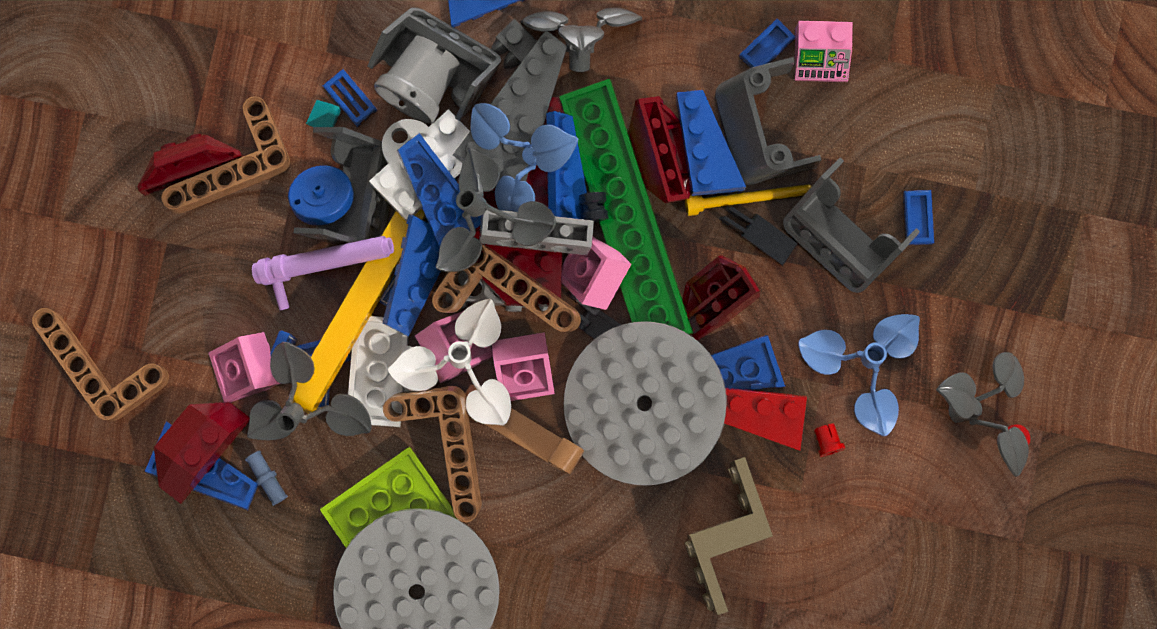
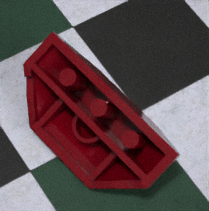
(659, 149)
(183, 161)
(717, 295)
(195, 445)

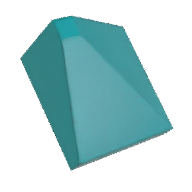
(323, 115)

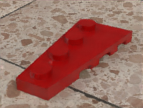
(767, 415)

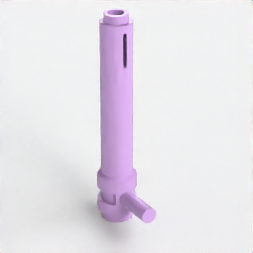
(283, 267)

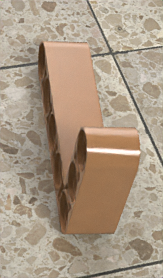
(237, 167)
(508, 284)
(91, 372)
(450, 440)
(538, 440)

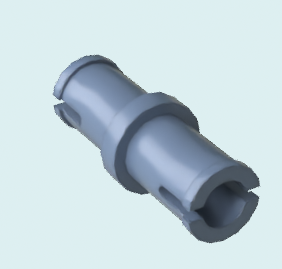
(266, 478)

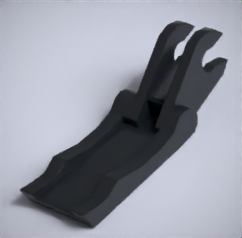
(762, 235)
(593, 320)

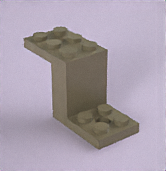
(728, 535)

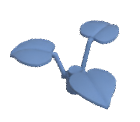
(548, 150)
(893, 336)

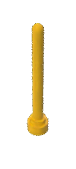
(697, 204)

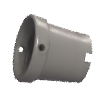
(418, 80)

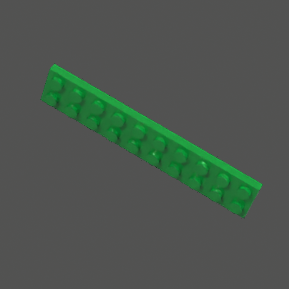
(632, 225)

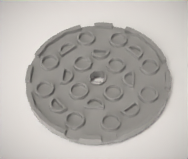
(684, 393)
(412, 550)

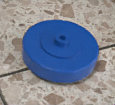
(320, 195)

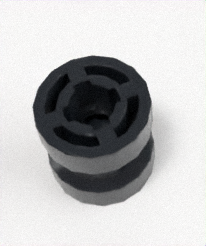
(594, 206)

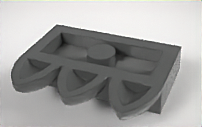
(514, 40)

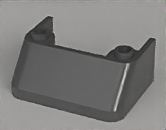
(476, 60)
(744, 130)
(369, 211)
(837, 240)

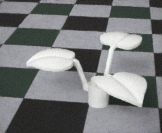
(477, 325)

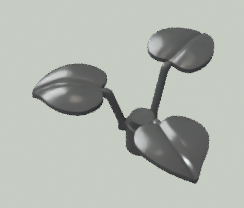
(580, 39)
(480, 175)
(960, 393)
(271, 422)

